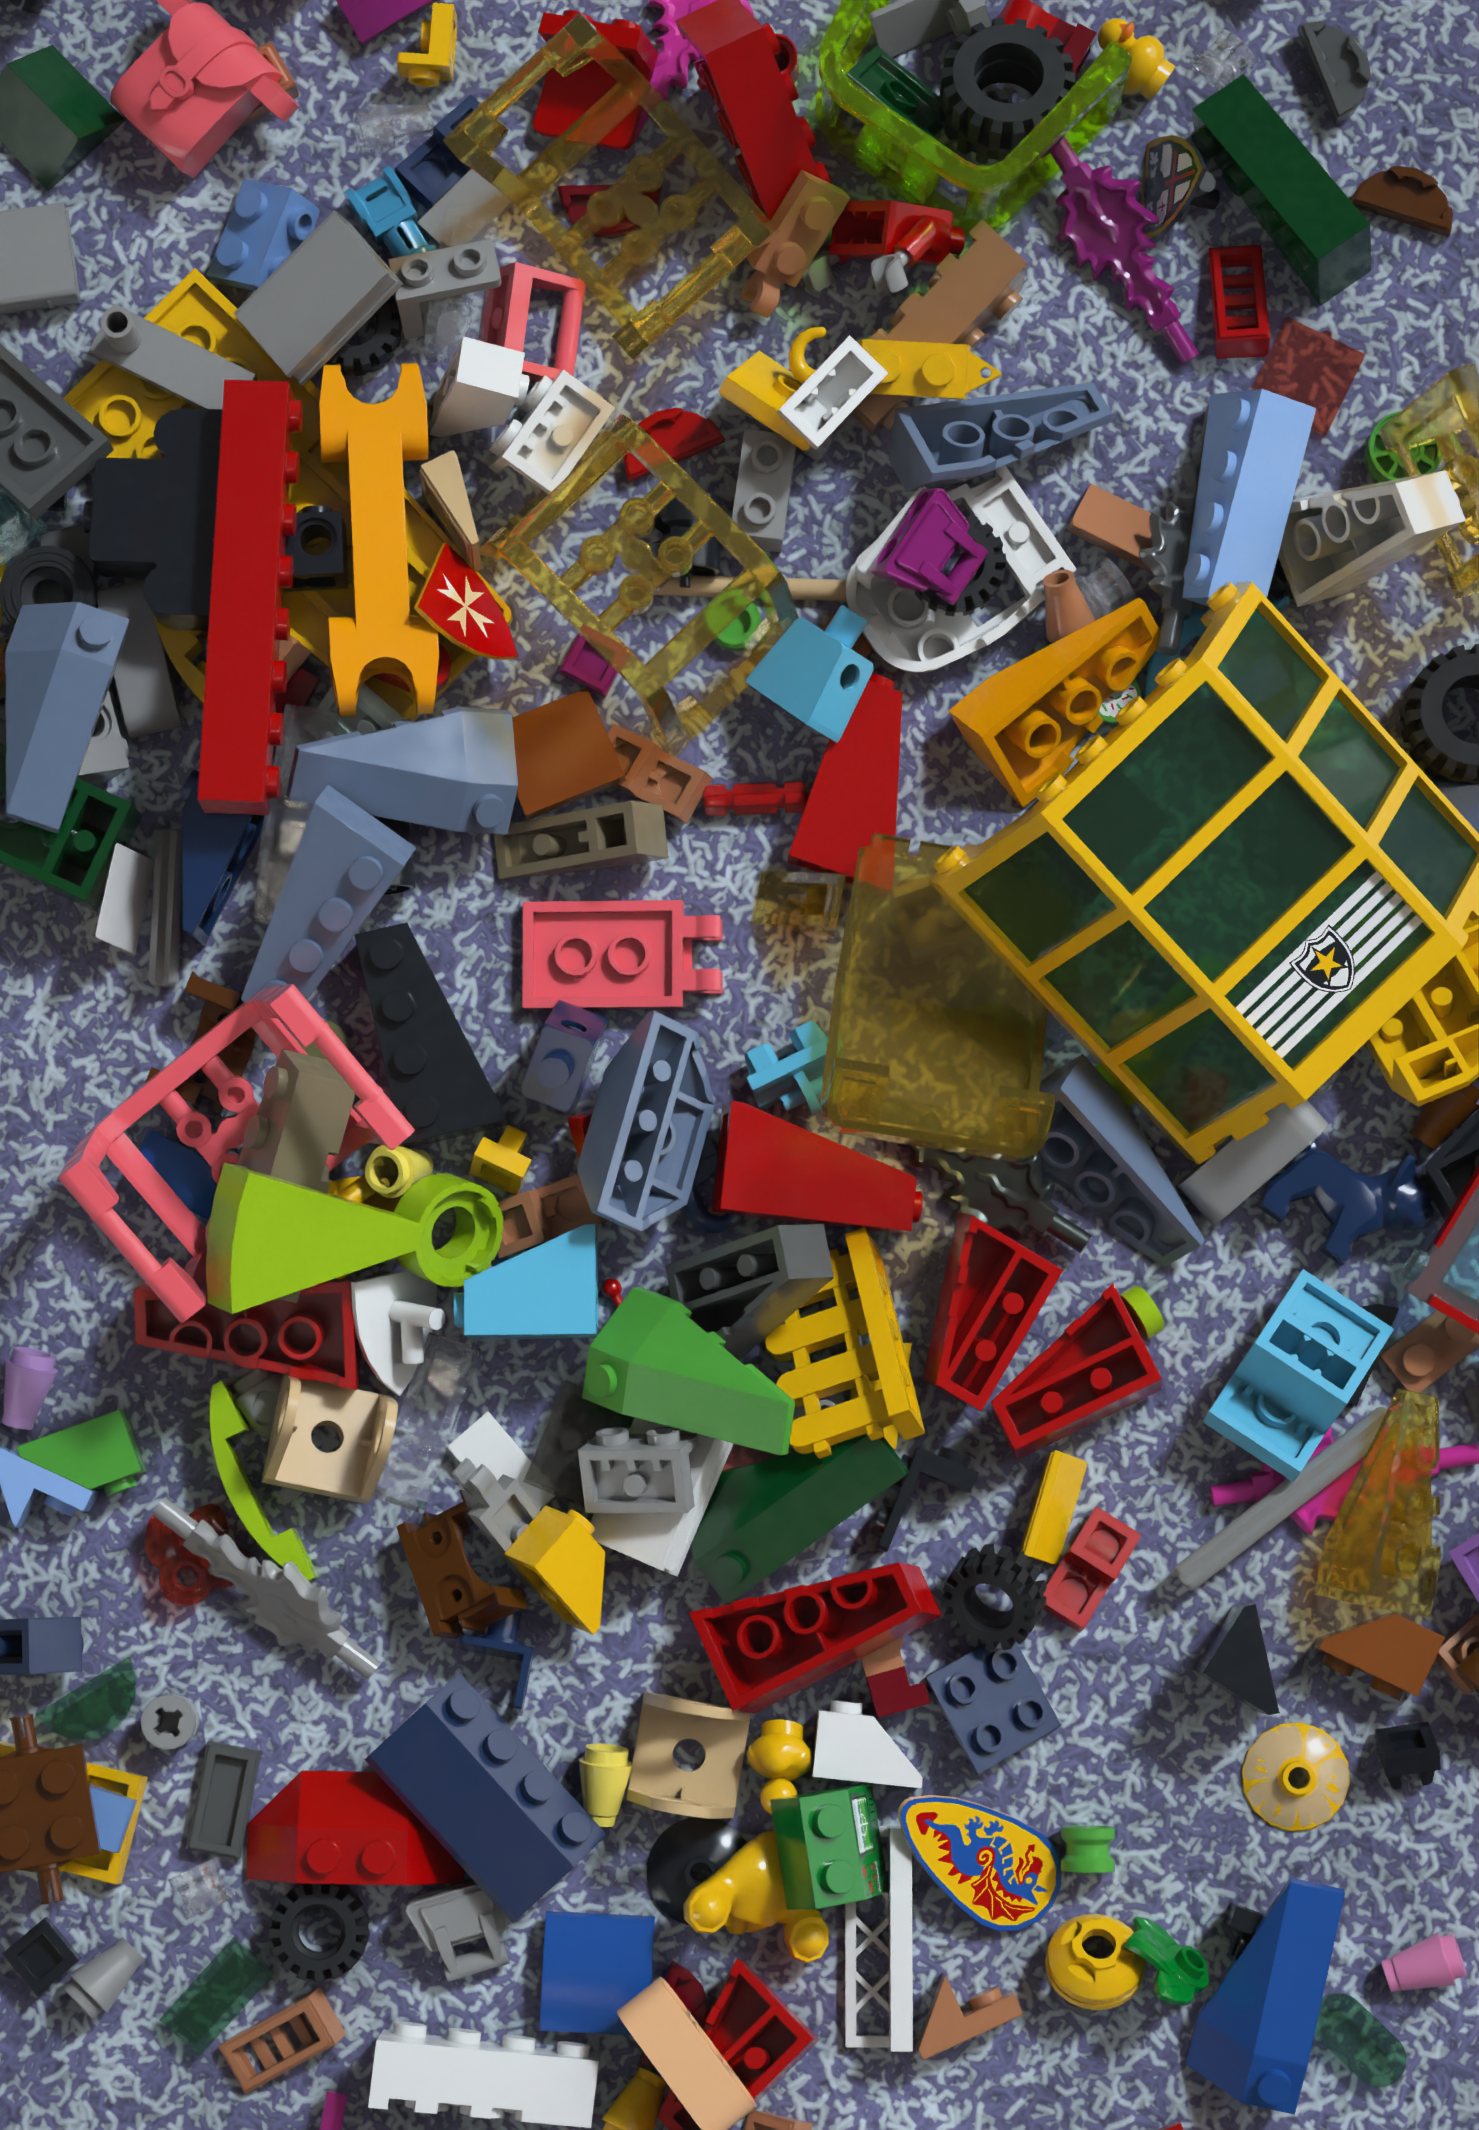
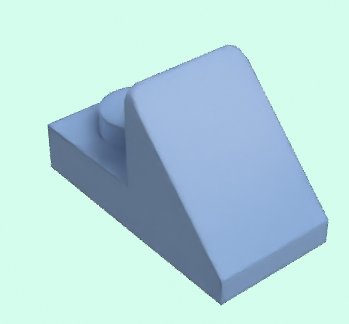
(24, 1480)

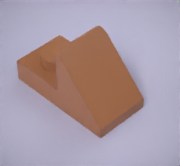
(950, 2026)

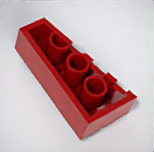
(756, 99)

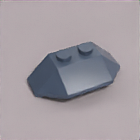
(647, 1126)

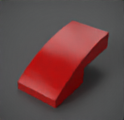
(1089, 1568)

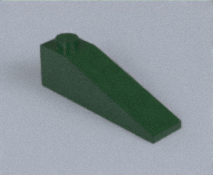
(784, 1505)

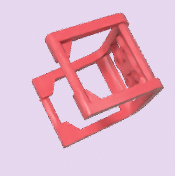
(186, 1289)

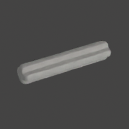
(166, 909)

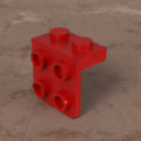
(569, 97)

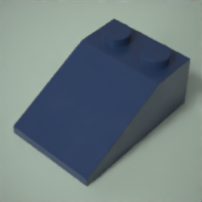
(212, 859)

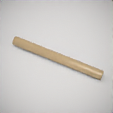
(799, 587)

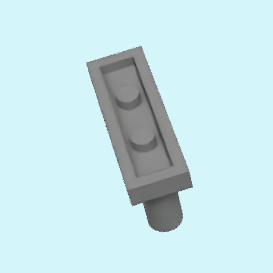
(164, 359)

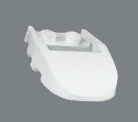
(925, 640)

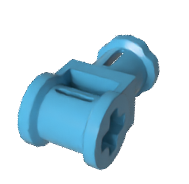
(388, 214)

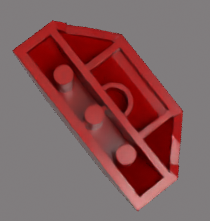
(344, 1832)

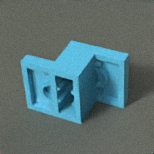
(1298, 1375)

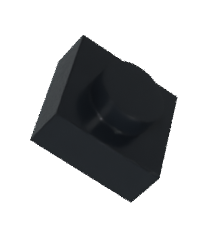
(41, 1956)

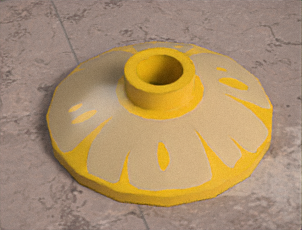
(1267, 1773)

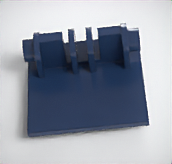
(992, 1704)

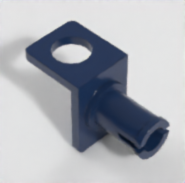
(501, 1642)

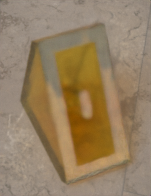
(799, 901)

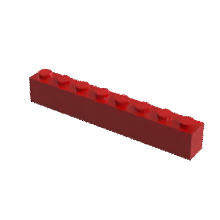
(247, 598)

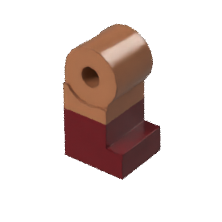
(889, 1681)

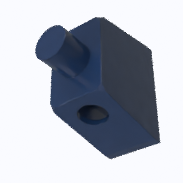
(563, 1057)

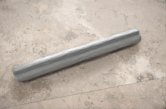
(1279, 1503)

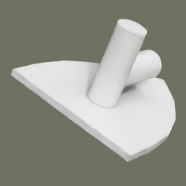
(393, 1324)

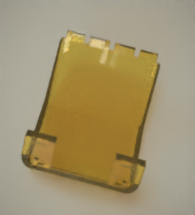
(928, 1023)

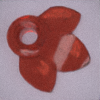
(169, 1555)

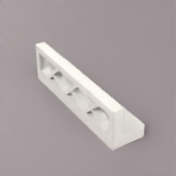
(898, 1950)

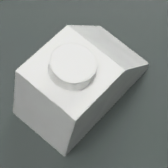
(478, 388)
(858, 1749)

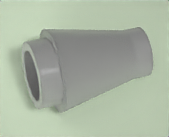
(103, 1978)

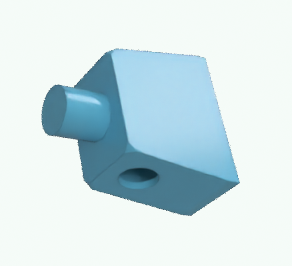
(816, 672)

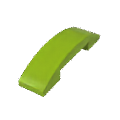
(225, 1425)

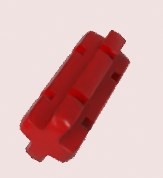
(754, 798)

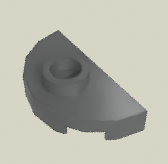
(1338, 66)

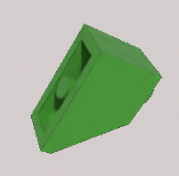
(91, 1453)

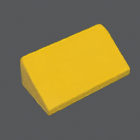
(1053, 1507)

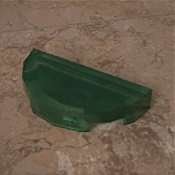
(94, 1706)

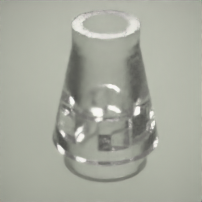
(391, 126)

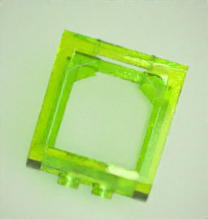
(910, 159)

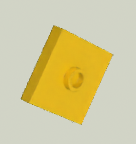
(760, 390)

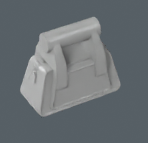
(457, 1917)

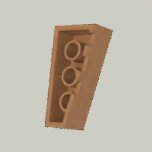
(960, 303)

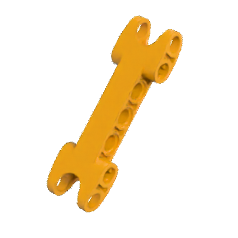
(382, 631)

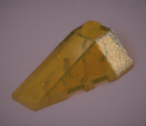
(1382, 1535)

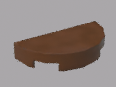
(1406, 197)

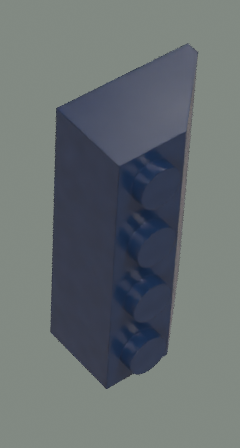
(485, 1797)

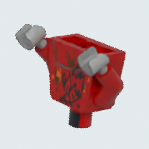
(890, 236)

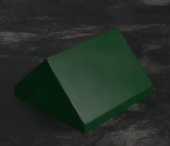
(51, 115)

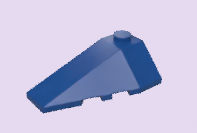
(1265, 2013)

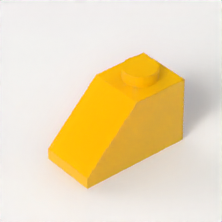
(563, 1565)

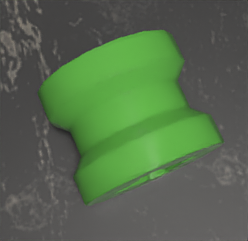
(1087, 1849)

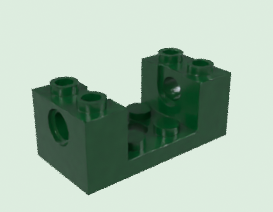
(81, 854)

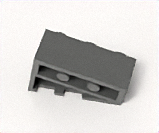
(752, 1282)

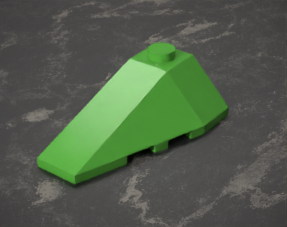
(673, 1373)

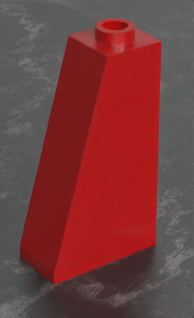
(853, 786)
(800, 1177)

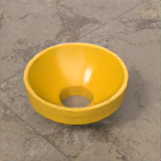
(1089, 1980)

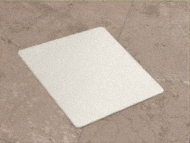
(125, 898)

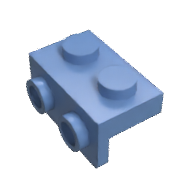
(261, 234)

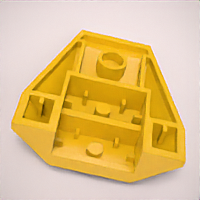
(1434, 1037)

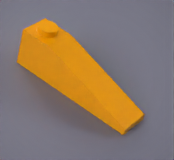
(1043, 705)

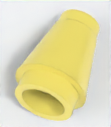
(396, 1170)
(604, 1781)

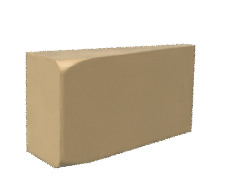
(447, 497)

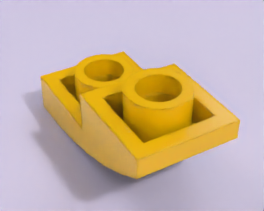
(182, 649)

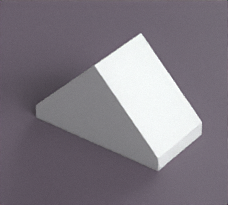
(832, 392)

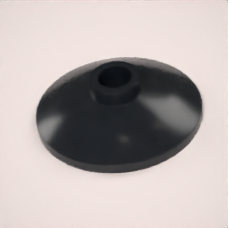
(679, 1849)

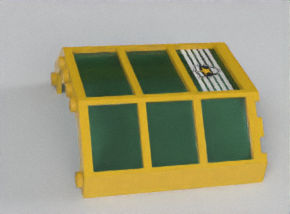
(1227, 882)

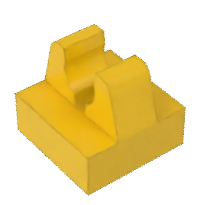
(501, 1161)

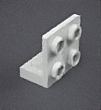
(554, 432)

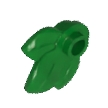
(1179, 1968)

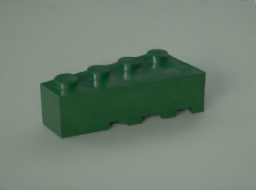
(1284, 188)

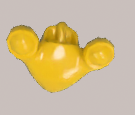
(751, 1897)

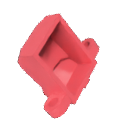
(197, 86)

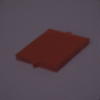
(1310, 370)

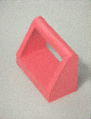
(509, 309)

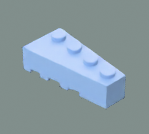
(1244, 489)

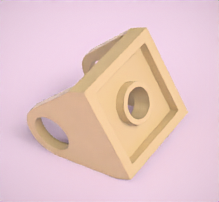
(365, 1432)
(663, 1785)

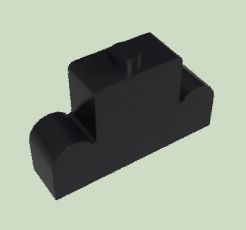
(160, 517)

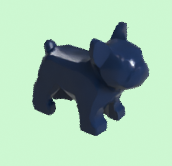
(1350, 1200)

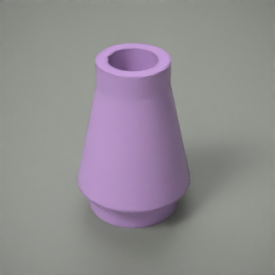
(26, 1385)

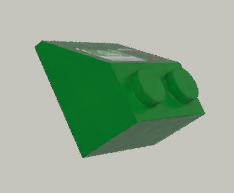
(829, 1847)

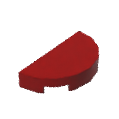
(679, 434)

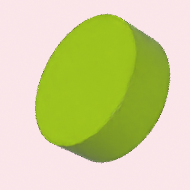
(1143, 1312)

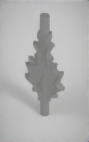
(276, 1597)

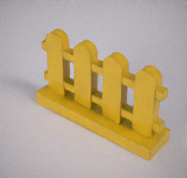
(858, 1366)

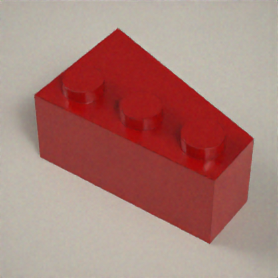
(984, 1310)
(1078, 1380)
(753, 2035)

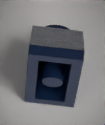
(40, 1645)

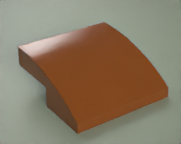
(562, 754)

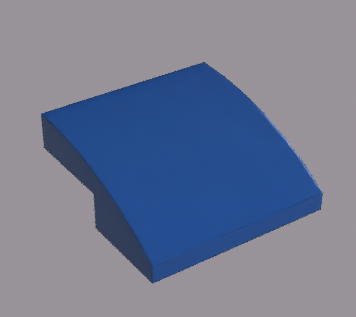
(593, 1969)

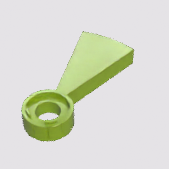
(287, 1237)

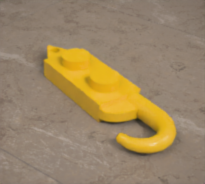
(912, 367)

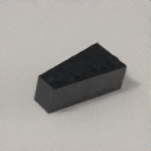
(422, 1046)

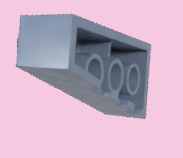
(329, 892)

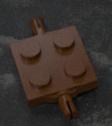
(44, 1809)

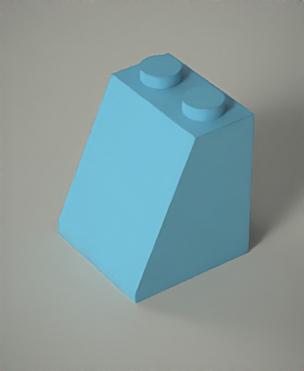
(536, 1293)

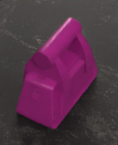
(924, 545)

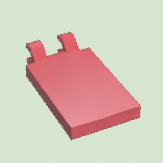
(614, 954)

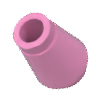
(1425, 1964)

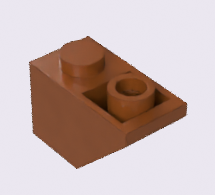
(1386, 1648)

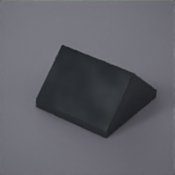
(1239, 1660)

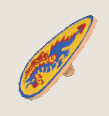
(983, 1859)

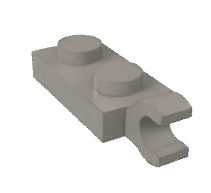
(501, 1507)

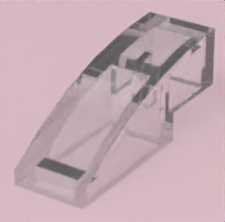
(427, 1423)

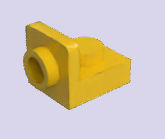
(437, 39)

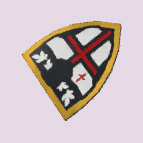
(1173, 181)

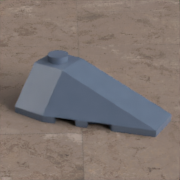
(55, 691)
(430, 772)

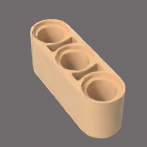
(686, 2057)

